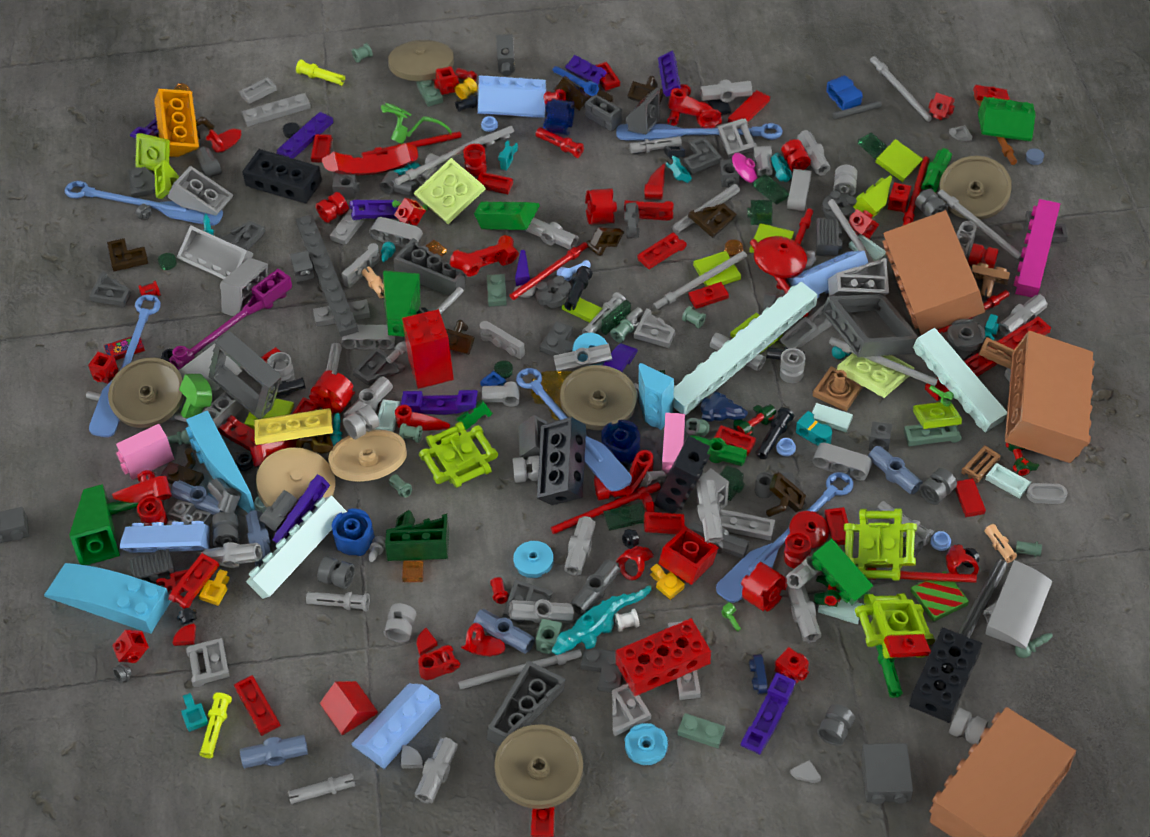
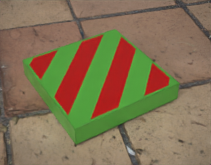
(939, 598)

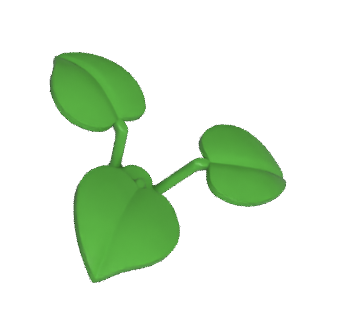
(400, 132)

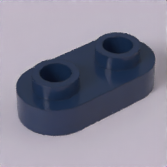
(759, 682)

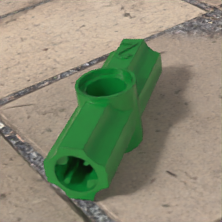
(936, 170)
(723, 452)

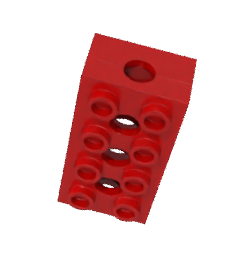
(663, 657)

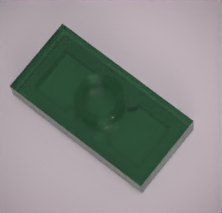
(872, 145)
(771, 189)
(614, 317)
(624, 516)

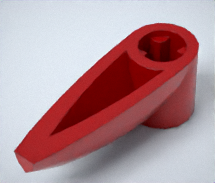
(684, 104)
(655, 185)
(405, 415)
(261, 452)
(641, 465)
(154, 487)

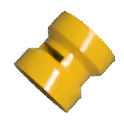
(468, 87)

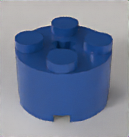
(353, 532)

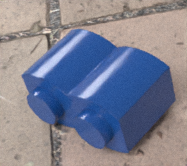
(844, 92)

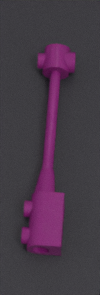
(263, 294)

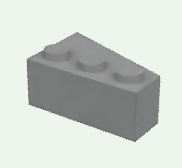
(861, 280)
(237, 285)

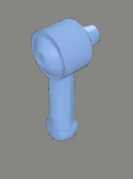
(567, 273)

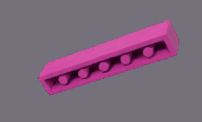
(1038, 247)

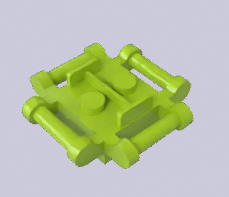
(458, 455)
(881, 544)
(891, 617)

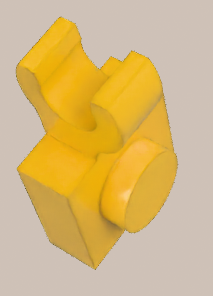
(667, 584)
(215, 590)

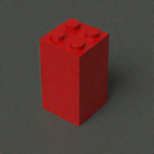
(428, 348)

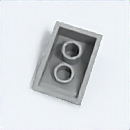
(199, 193)

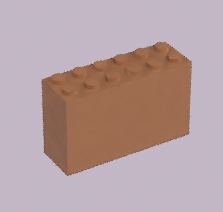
(932, 273)
(1050, 397)
(1002, 780)

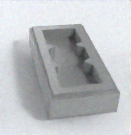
(258, 90)

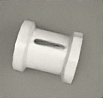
(626, 620)

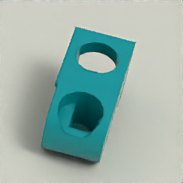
(813, 430)

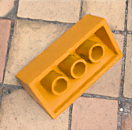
(176, 120)

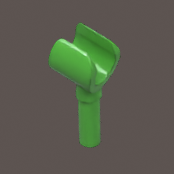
(944, 396)
(727, 612)

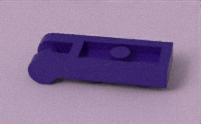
(585, 69)
(372, 209)

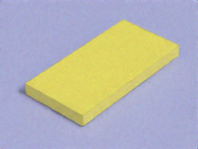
(293, 426)

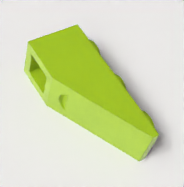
(875, 197)

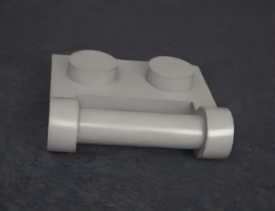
(732, 140)
(215, 662)

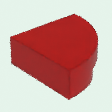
(648, 502)
(185, 635)
(425, 642)

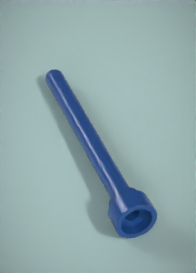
(589, 87)

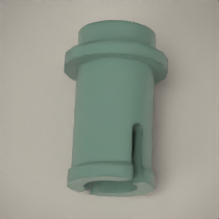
(404, 489)
(1028, 548)

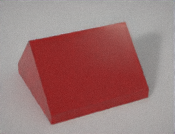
(347, 706)

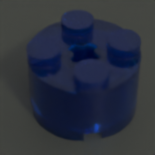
(559, 116)
(622, 440)

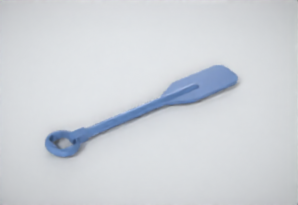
(662, 131)
(168, 208)
(104, 421)
(597, 455)
(730, 585)

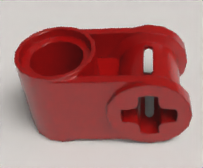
(439, 661)

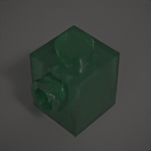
(760, 212)
(735, 480)

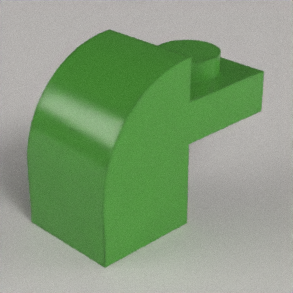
(198, 394)

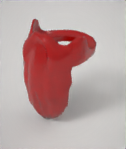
(709, 122)
(224, 140)
(638, 554)
(956, 556)
(482, 644)

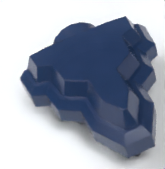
(721, 408)

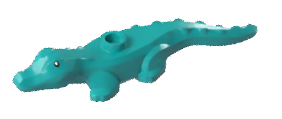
(595, 621)

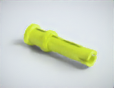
(313, 71)
(215, 714)

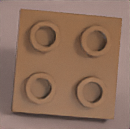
(990, 276)
(837, 389)

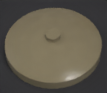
(420, 59)
(978, 184)
(146, 392)
(598, 396)
(538, 766)

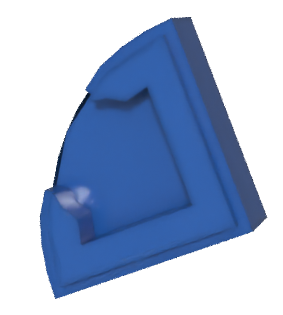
(493, 379)

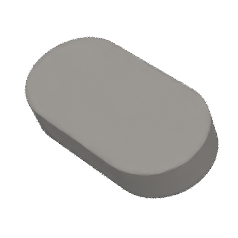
(1046, 493)

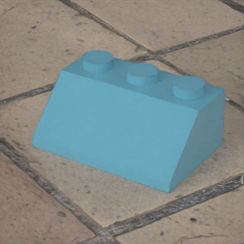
(655, 395)

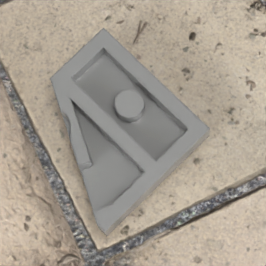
(654, 330)
(627, 710)

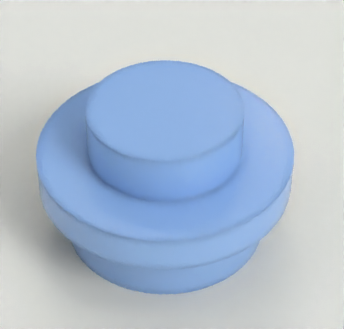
(489, 124)
(786, 447)
(940, 541)

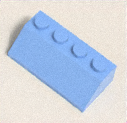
(511, 96)
(817, 276)
(162, 537)
(398, 724)

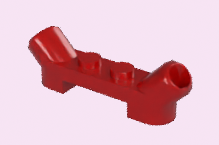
(471, 262)

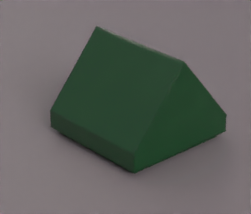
(405, 518)

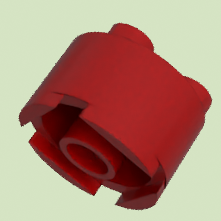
(600, 206)
(332, 392)
(763, 587)

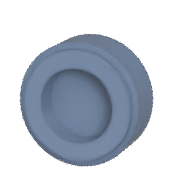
(1034, 156)

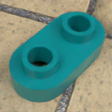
(781, 167)

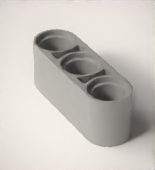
(799, 190)
(394, 231)
(966, 236)
(369, 338)
(222, 408)
(842, 460)

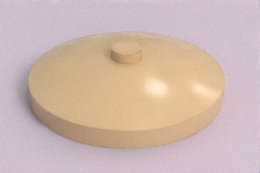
(368, 456)
(291, 471)

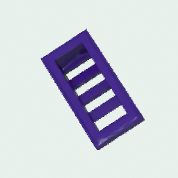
(522, 273)

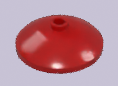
(780, 257)

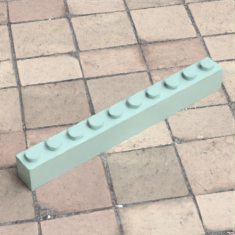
(743, 347)

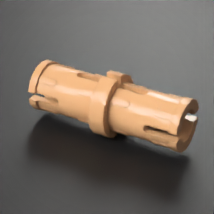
(374, 281)
(994, 534)

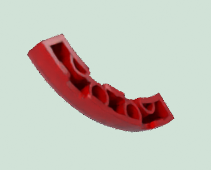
(371, 163)

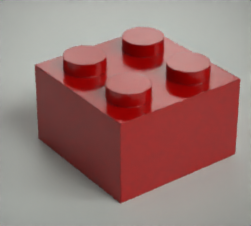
(688, 555)

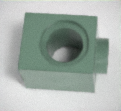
(547, 629)

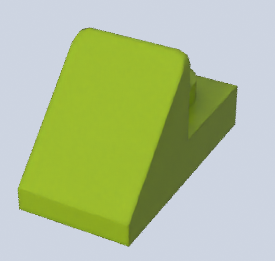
(164, 179)

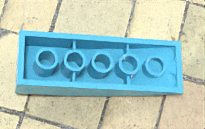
(216, 456)
(110, 595)

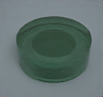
(167, 261)
(504, 369)

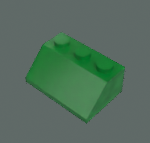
(1007, 118)
(505, 215)
(841, 572)

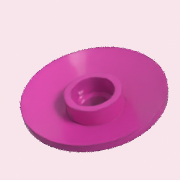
(744, 167)

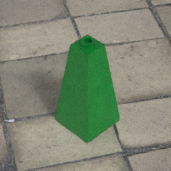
(400, 299)
(93, 528)

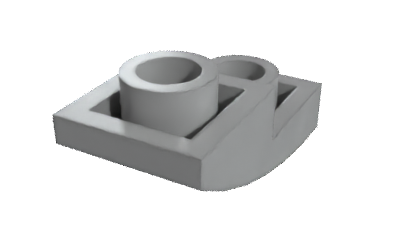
(182, 508)

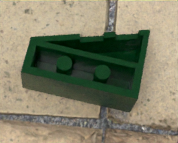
(418, 542)

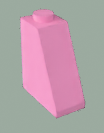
(673, 439)

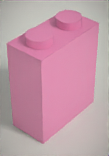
(144, 451)

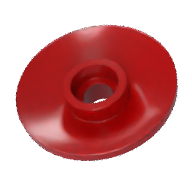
(818, 534)

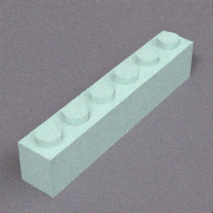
(960, 380)
(295, 547)

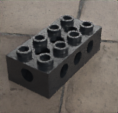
(282, 176)
(561, 461)
(683, 475)
(945, 675)

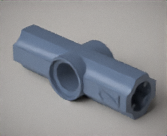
(895, 470)
(195, 495)
(258, 533)
(513, 636)
(273, 751)

